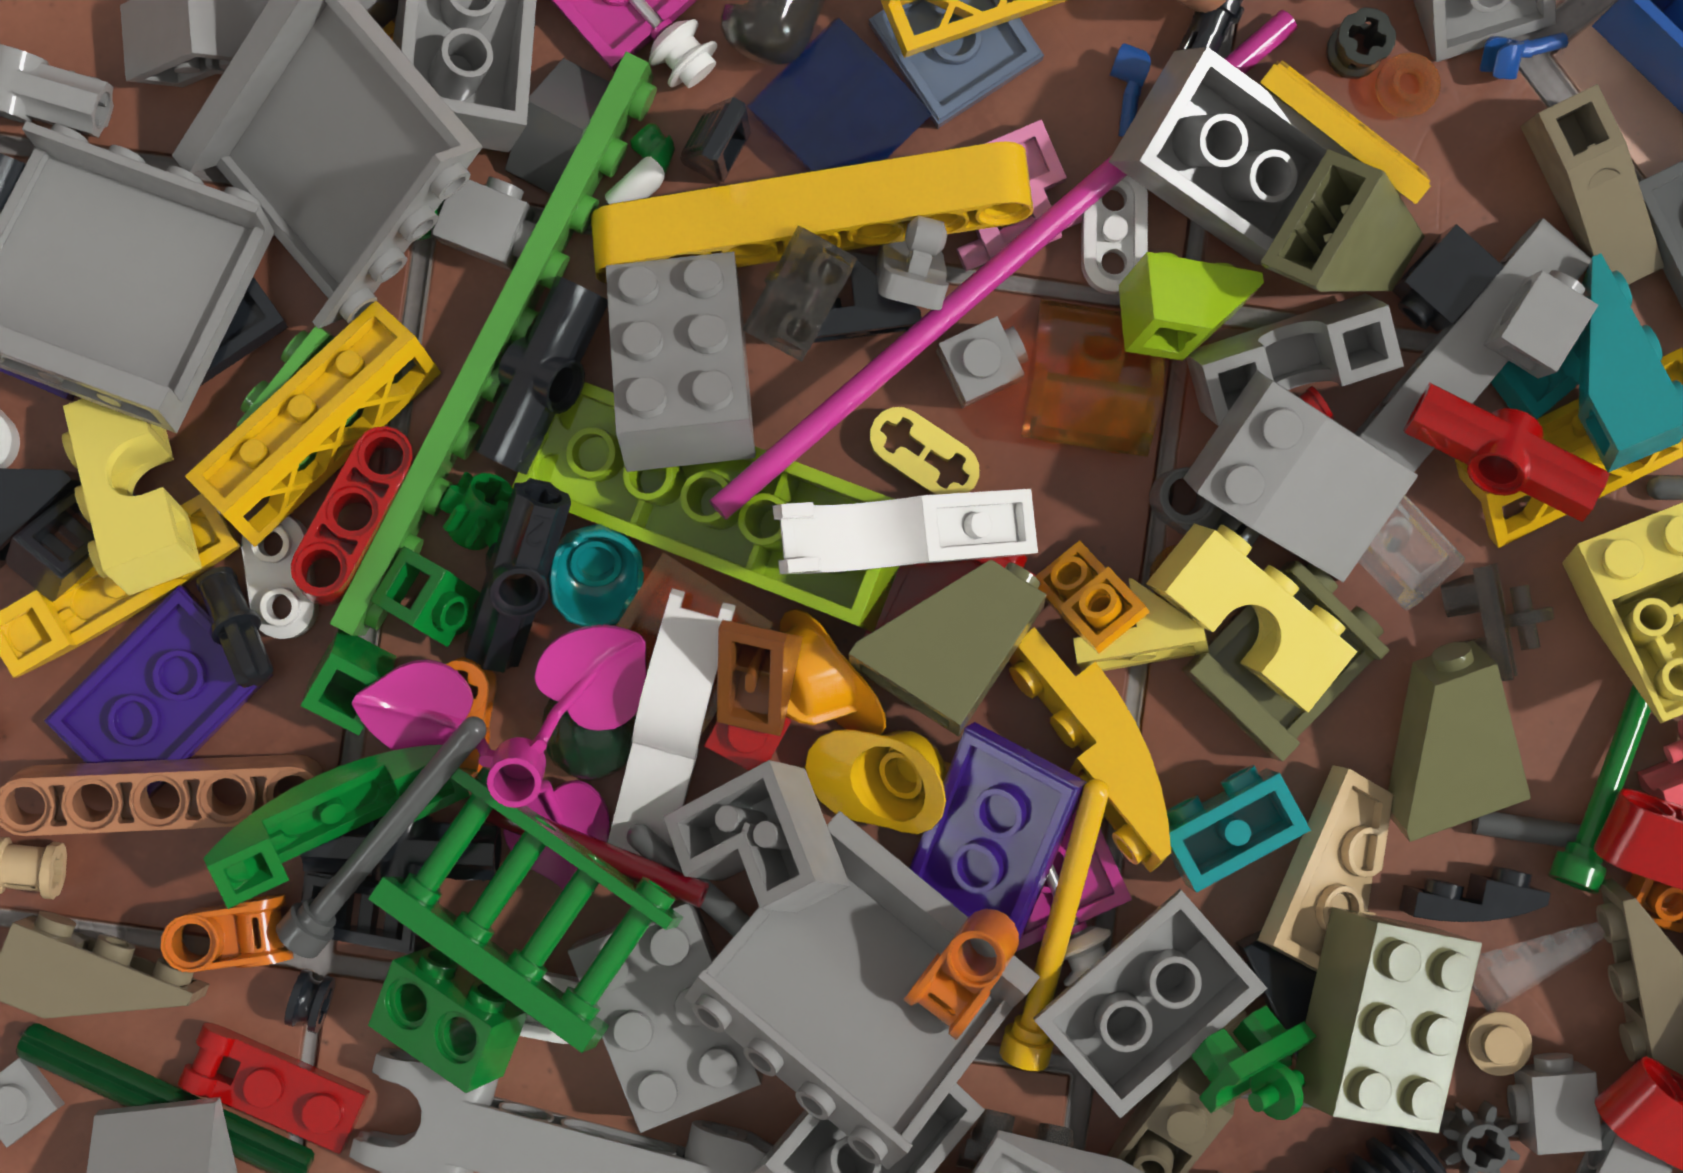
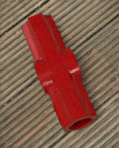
(1506, 452)

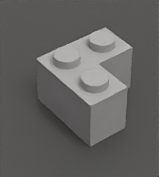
(183, 38)
(768, 827)

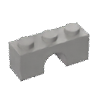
(1325, 344)

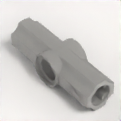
(52, 95)

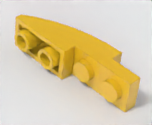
(1096, 719)

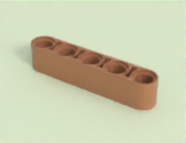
(132, 807)

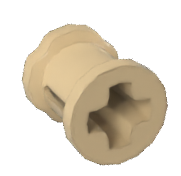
(33, 867)

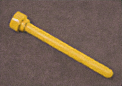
(1023, 1041)

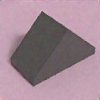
(555, 124)

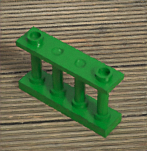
(521, 974)

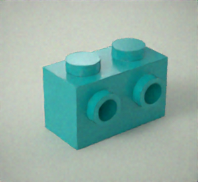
(1233, 827)

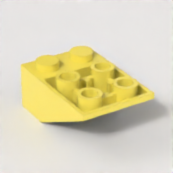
(1635, 602)

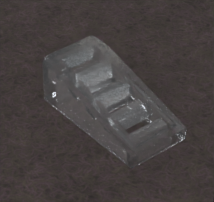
(1519, 967)

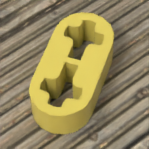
(933, 441)

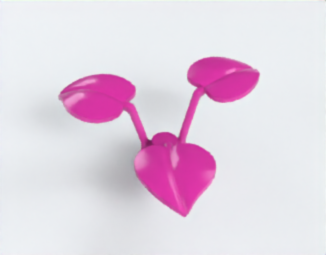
(590, 673)

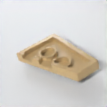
(1330, 865)

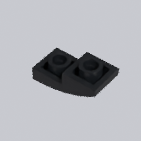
(1487, 898)

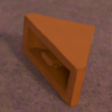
(755, 676)

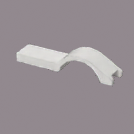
(906, 531)
(669, 720)

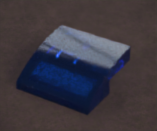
(838, 103)

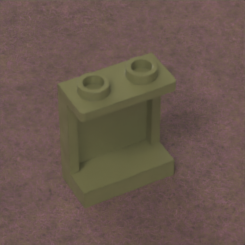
(1251, 703)

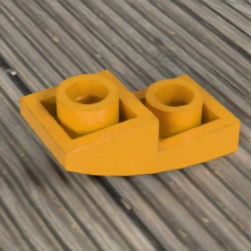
(1090, 597)

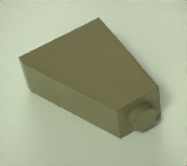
(1346, 230)
(953, 643)
(1454, 744)

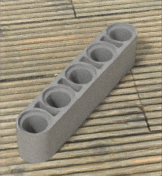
(1457, 355)

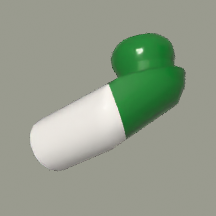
(650, 171)

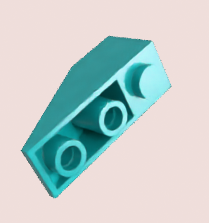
(1623, 388)

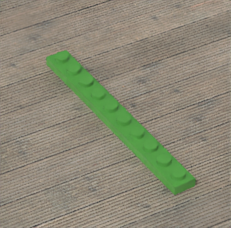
(511, 318)

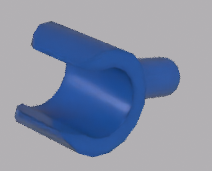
(1504, 54)
(1132, 67)

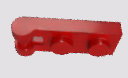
(275, 1088)

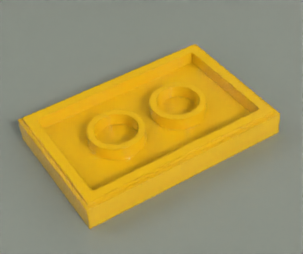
(1346, 129)

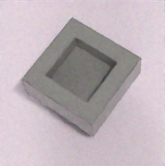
(24, 1100)

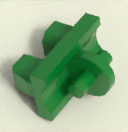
(1260, 1070)

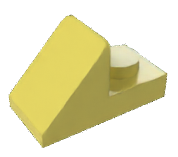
(1158, 637)

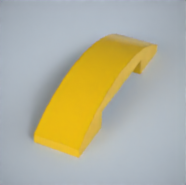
(43, 630)

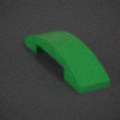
(314, 813)

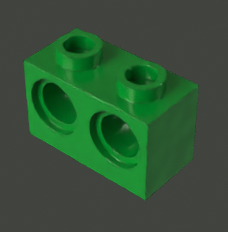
(447, 1019)

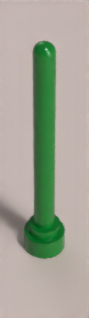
(1579, 863)

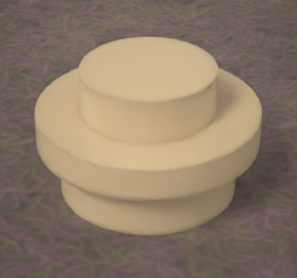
(1499, 1043)

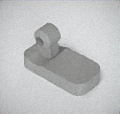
(916, 267)

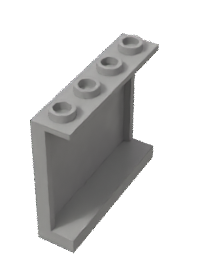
(333, 143)
(121, 274)
(825, 994)

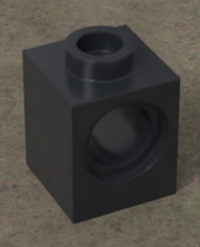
(1445, 280)

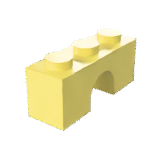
(136, 537)
(1295, 648)

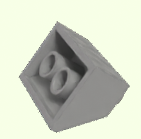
(1149, 1003)

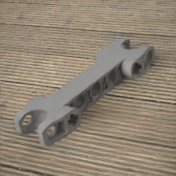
(504, 1136)

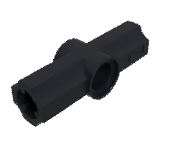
(541, 375)
(526, 547)
(411, 851)

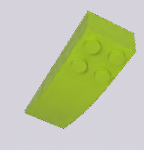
(675, 513)

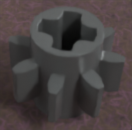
(1474, 1124)

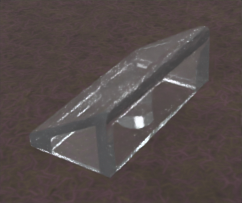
(1410, 556)

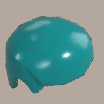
(595, 575)

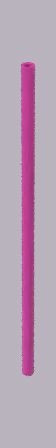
(958, 303)

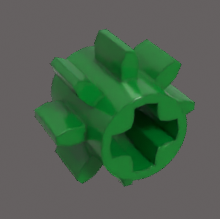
(476, 509)

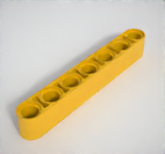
(843, 205)

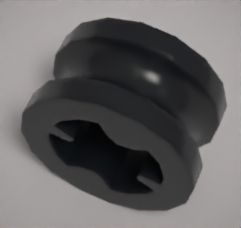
(309, 1001)

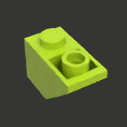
(1180, 302)

